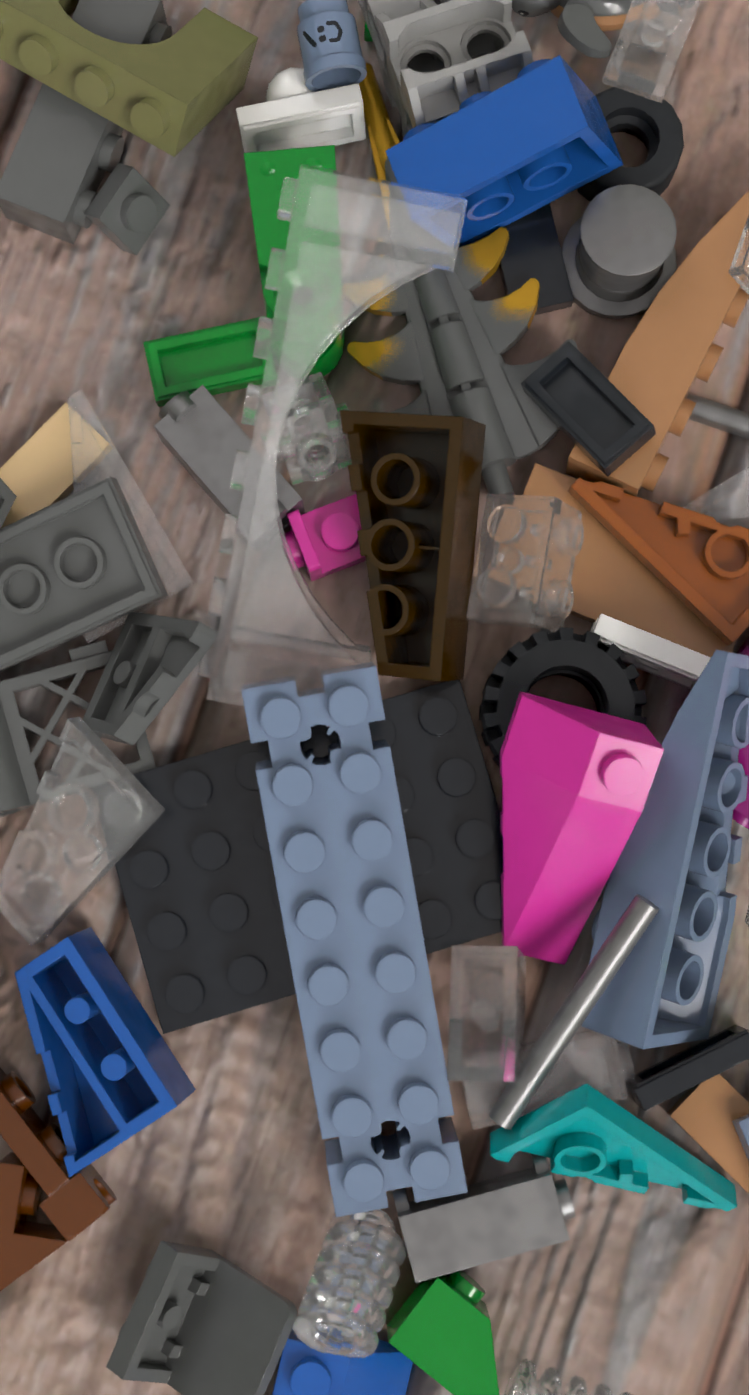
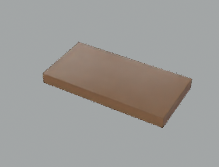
(617, 584)

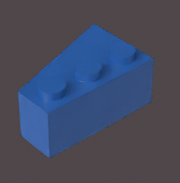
(98, 1049)

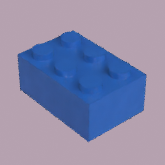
(511, 147)

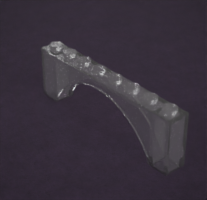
(343, 252)

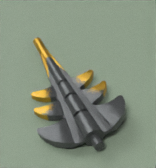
(456, 341)

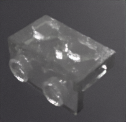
(525, 562)

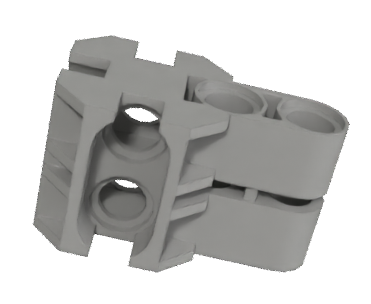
(443, 52)

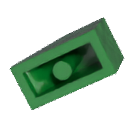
(448, 1334)

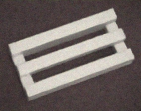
(651, 651)

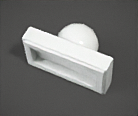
(300, 116)

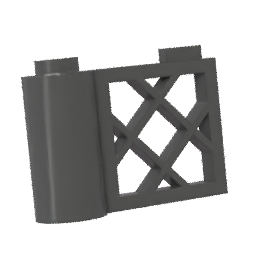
(17, 763)

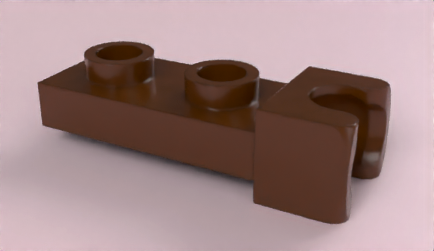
(70, 1202)

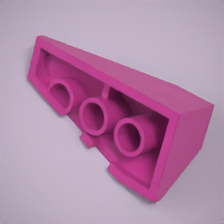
(567, 812)

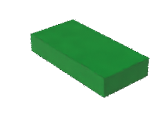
(208, 357)

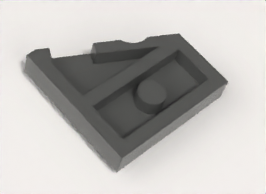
(144, 673)

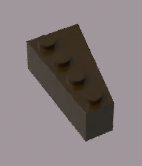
(418, 534)

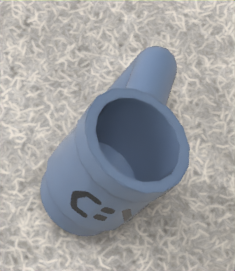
(329, 45)

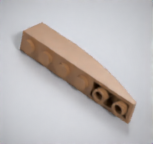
(673, 349)

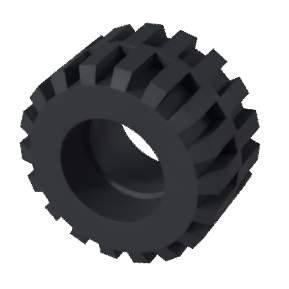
(560, 654)

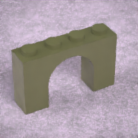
(153, 89)

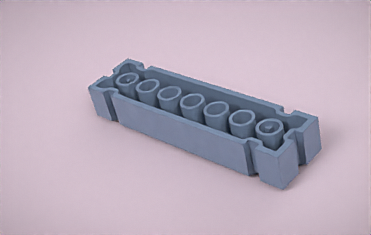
(355, 941)

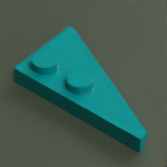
(605, 1143)

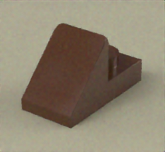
(21, 1241)

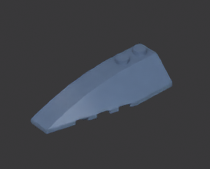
(681, 866)

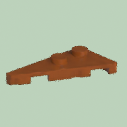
(684, 549)

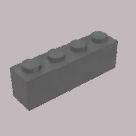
(68, 145)

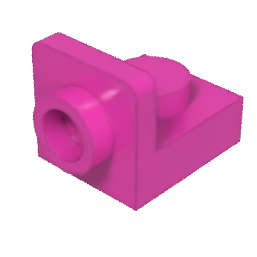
(326, 538)

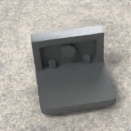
(202, 1326)

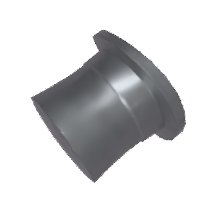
(621, 251)

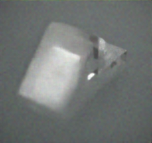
(650, 46)

